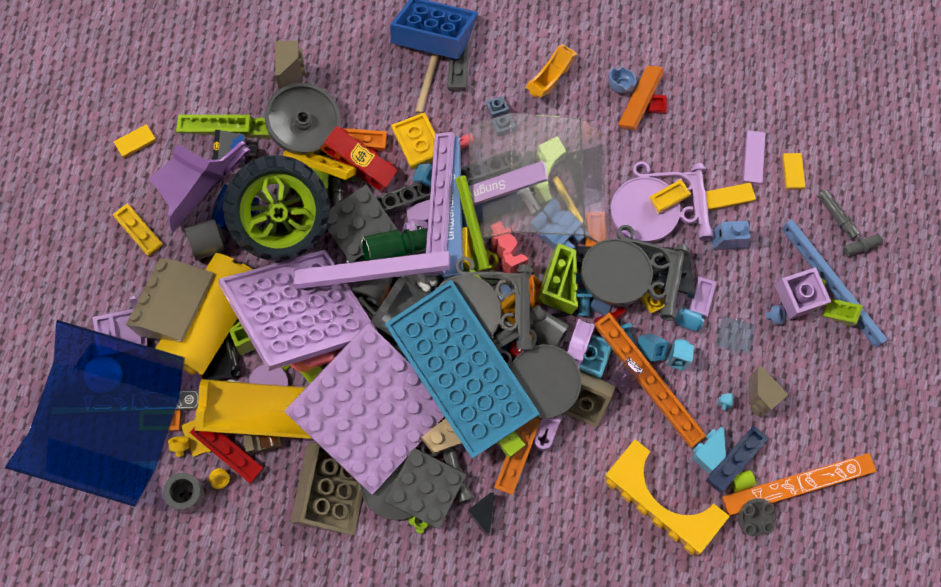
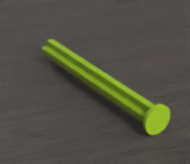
(472, 223)

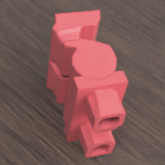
(506, 251)

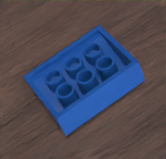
(433, 27)

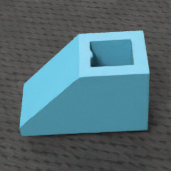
(712, 452)

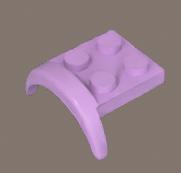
(115, 325)

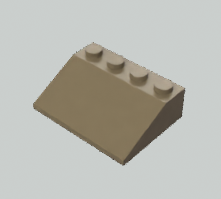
(170, 300)
(326, 494)

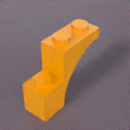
(548, 77)

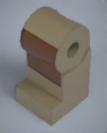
(261, 443)

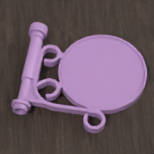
(633, 207)

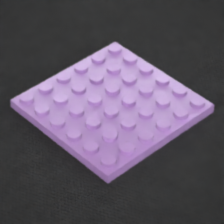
(292, 322)
(367, 409)

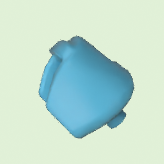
(726, 401)

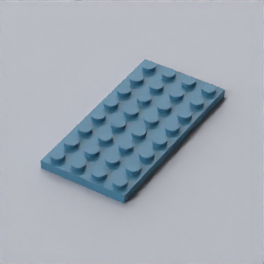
(462, 369)

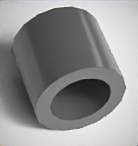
(205, 239)
(373, 290)
(550, 331)
(176, 486)

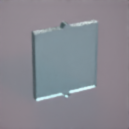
(735, 335)

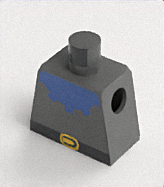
(226, 141)

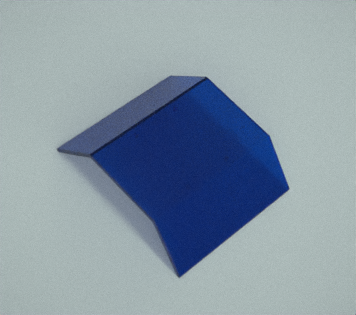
(101, 415)

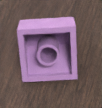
(802, 293)

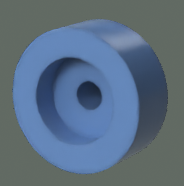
(777, 314)

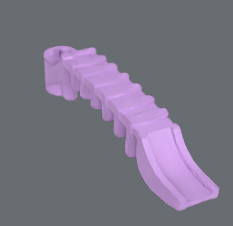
(577, 349)

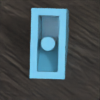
(680, 355)

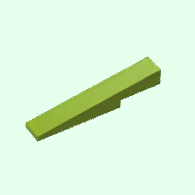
(208, 124)

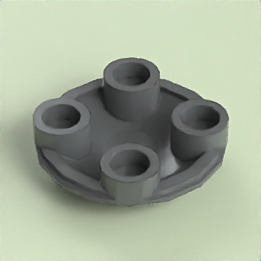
(757, 517)

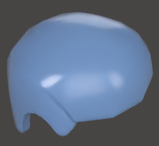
(627, 79)

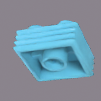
(600, 350)

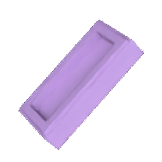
(703, 297)

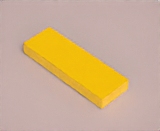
(730, 196)
(137, 230)

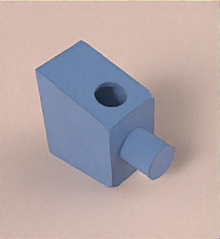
(733, 235)

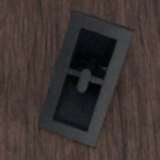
(482, 513)

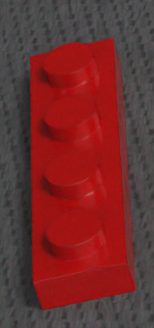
(229, 453)

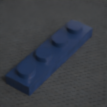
(737, 459)

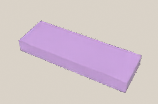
(754, 157)

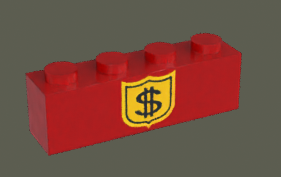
(354, 153)

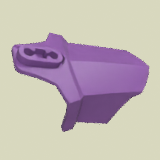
(190, 177)

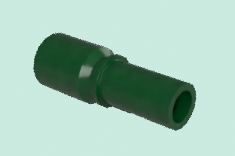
(394, 244)

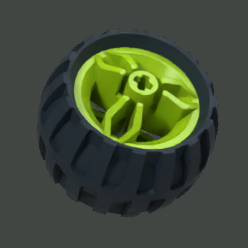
(265, 241)

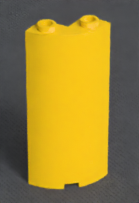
(211, 321)
(247, 409)

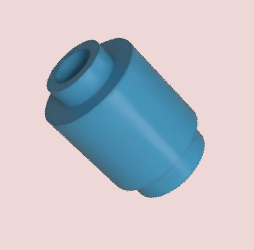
(689, 319)

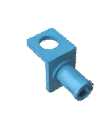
(584, 299)

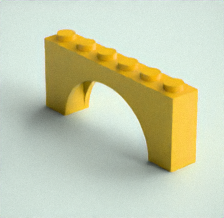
(691, 530)

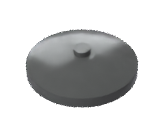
(301, 118)

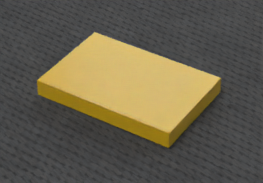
(415, 139)

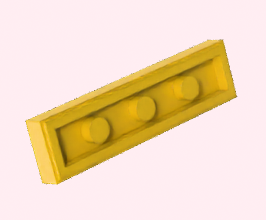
(325, 164)

